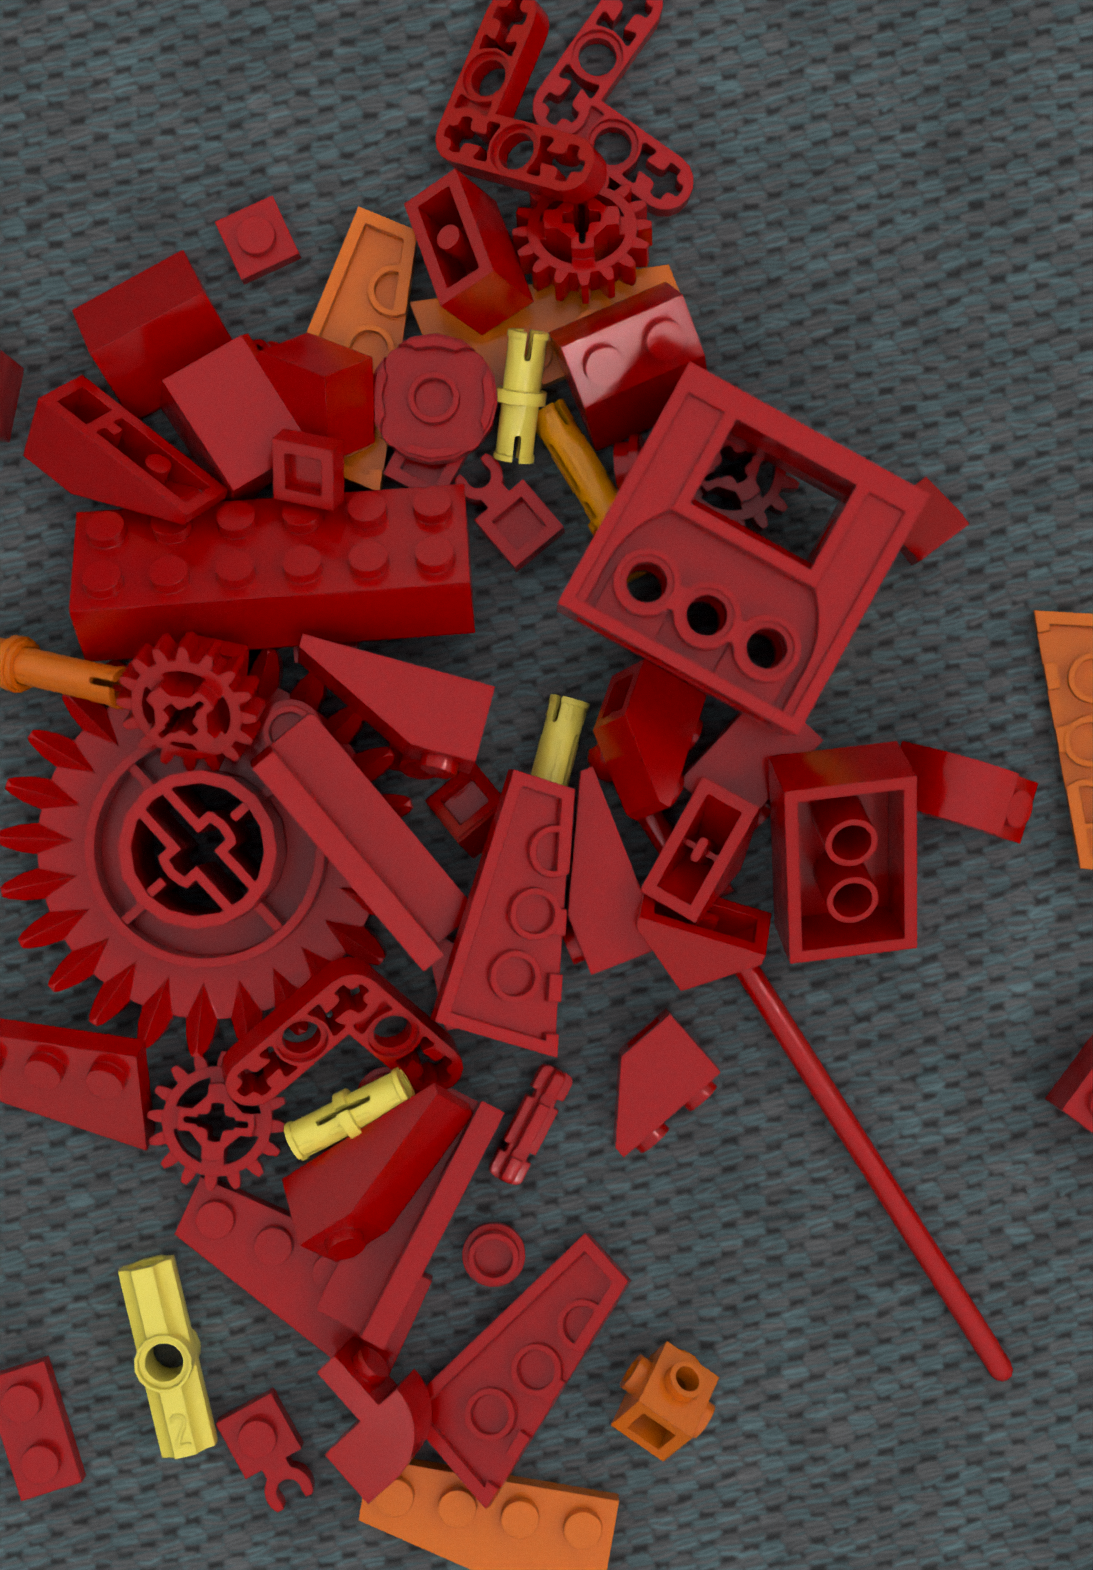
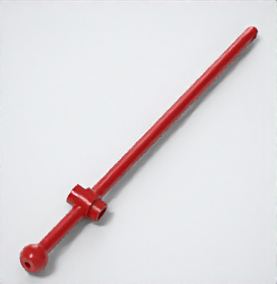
(851, 1134)

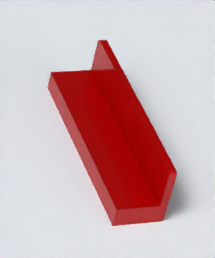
(362, 837)
(376, 1285)

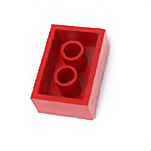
(844, 851)

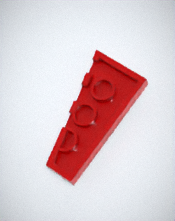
(509, 942)
(78, 1079)
(260, 1253)
(515, 1370)

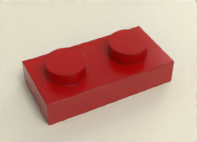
(37, 1430)

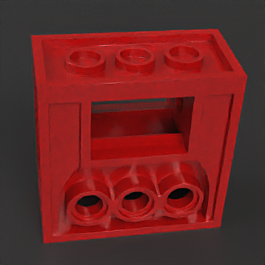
(747, 580)

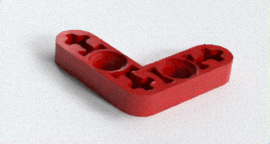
(493, 115)
(597, 118)
(351, 1016)

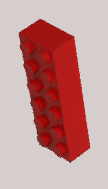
(274, 572)

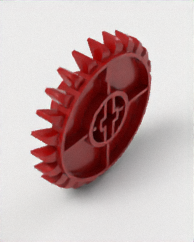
(125, 916)

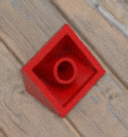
(150, 330)
(228, 416)

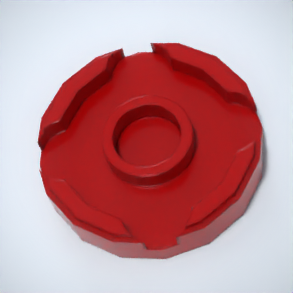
(434, 399)

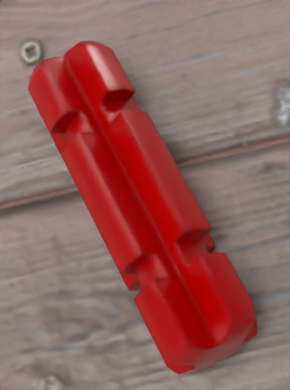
(530, 1124)

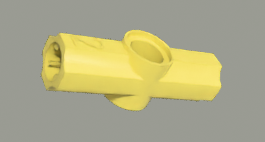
(174, 1394)

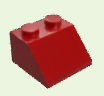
(627, 361)

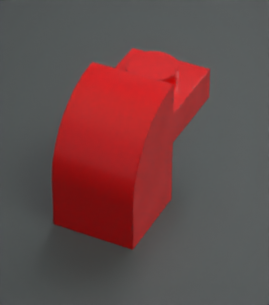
(971, 792)
(389, 1415)

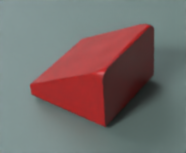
(934, 525)
(466, 808)

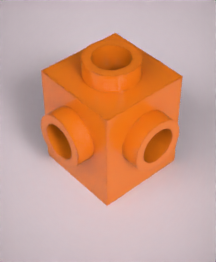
(665, 1400)

